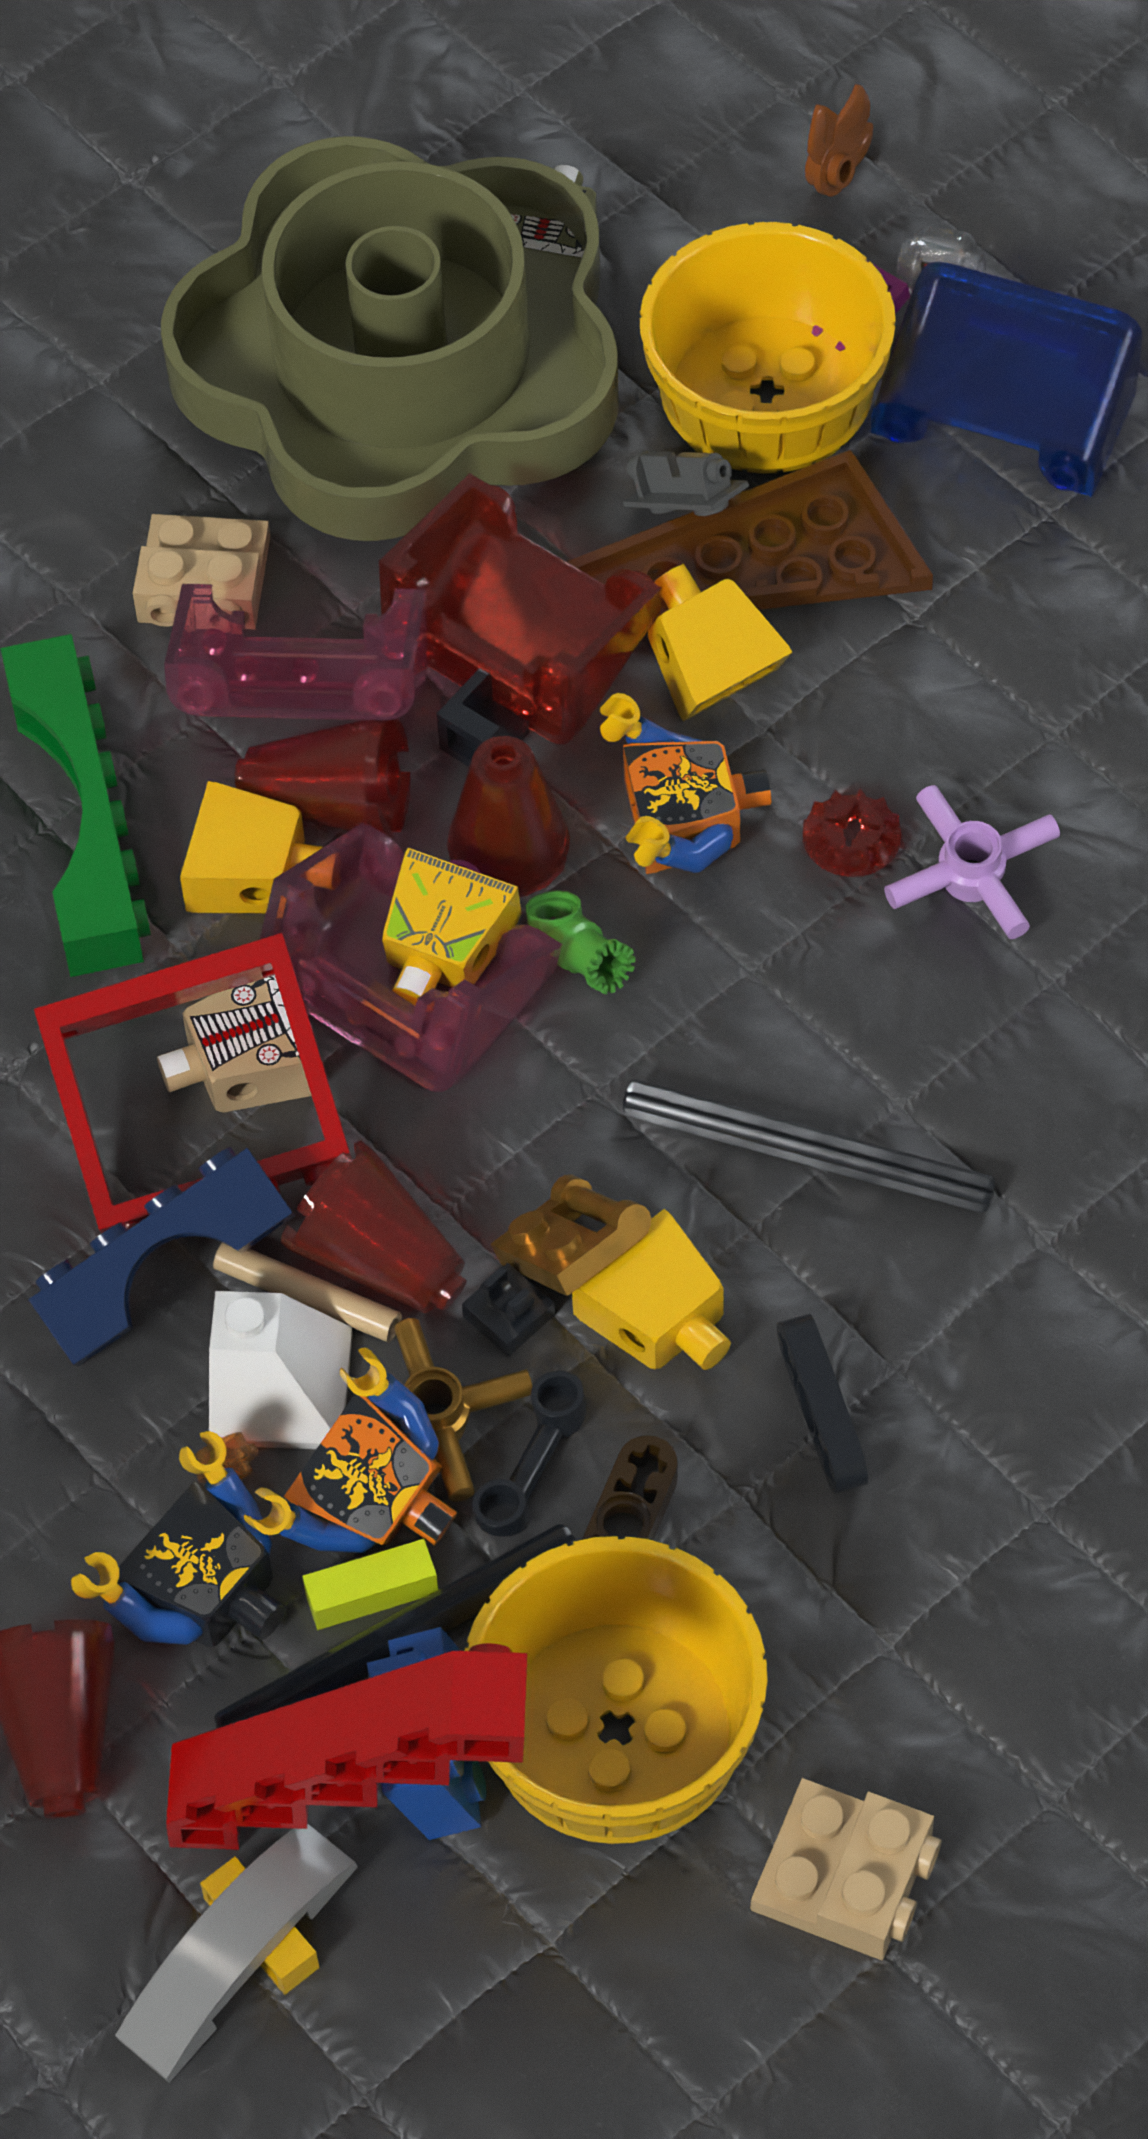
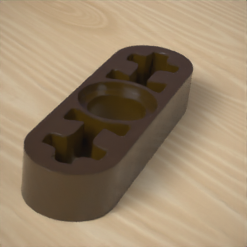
(619, 1490)

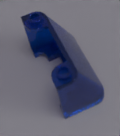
(1012, 369)

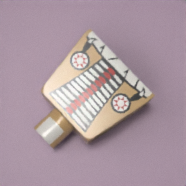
(238, 1049)

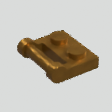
(563, 1253)

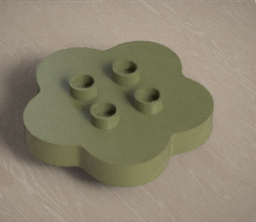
(396, 333)

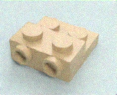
(201, 551)
(847, 1868)

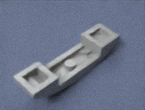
(228, 1946)

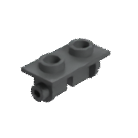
(697, 482)

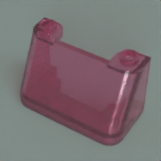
(226, 674)
(334, 926)

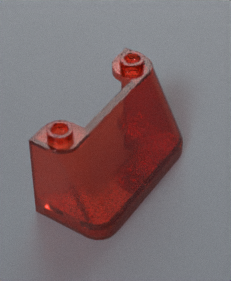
(517, 610)

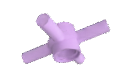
(972, 880)

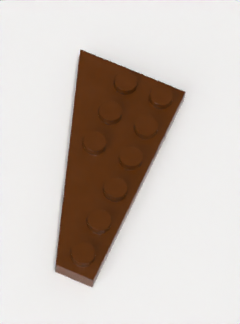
(783, 542)

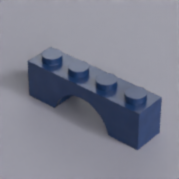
(91, 1302)

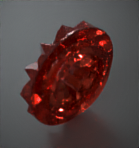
(873, 846)

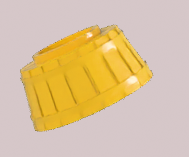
(744, 313)
(636, 1637)

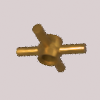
(442, 1387)

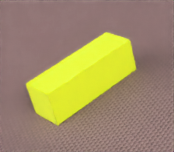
(370, 1584)

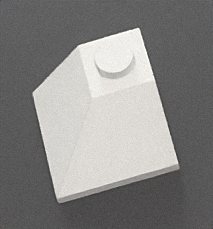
(275, 1370)

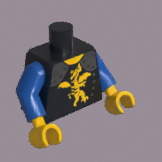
(195, 1567)

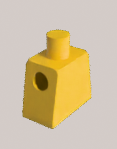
(711, 642)
(239, 850)
(657, 1300)

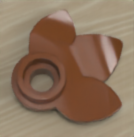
(838, 143)

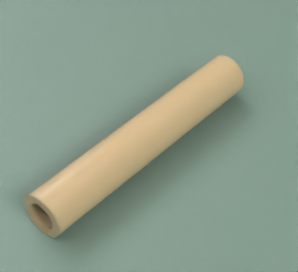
(310, 1290)

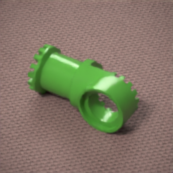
(584, 946)

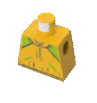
(444, 923)

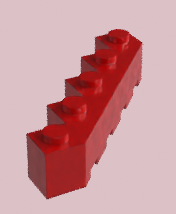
(345, 1744)

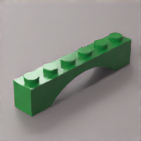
(93, 896)

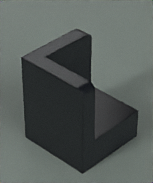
(474, 718)

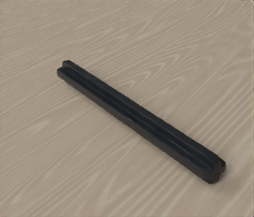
(809, 1145)
(349, 1660)

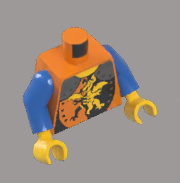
(679, 791)
(365, 1473)

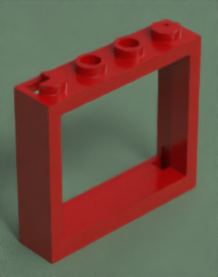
(164, 990)

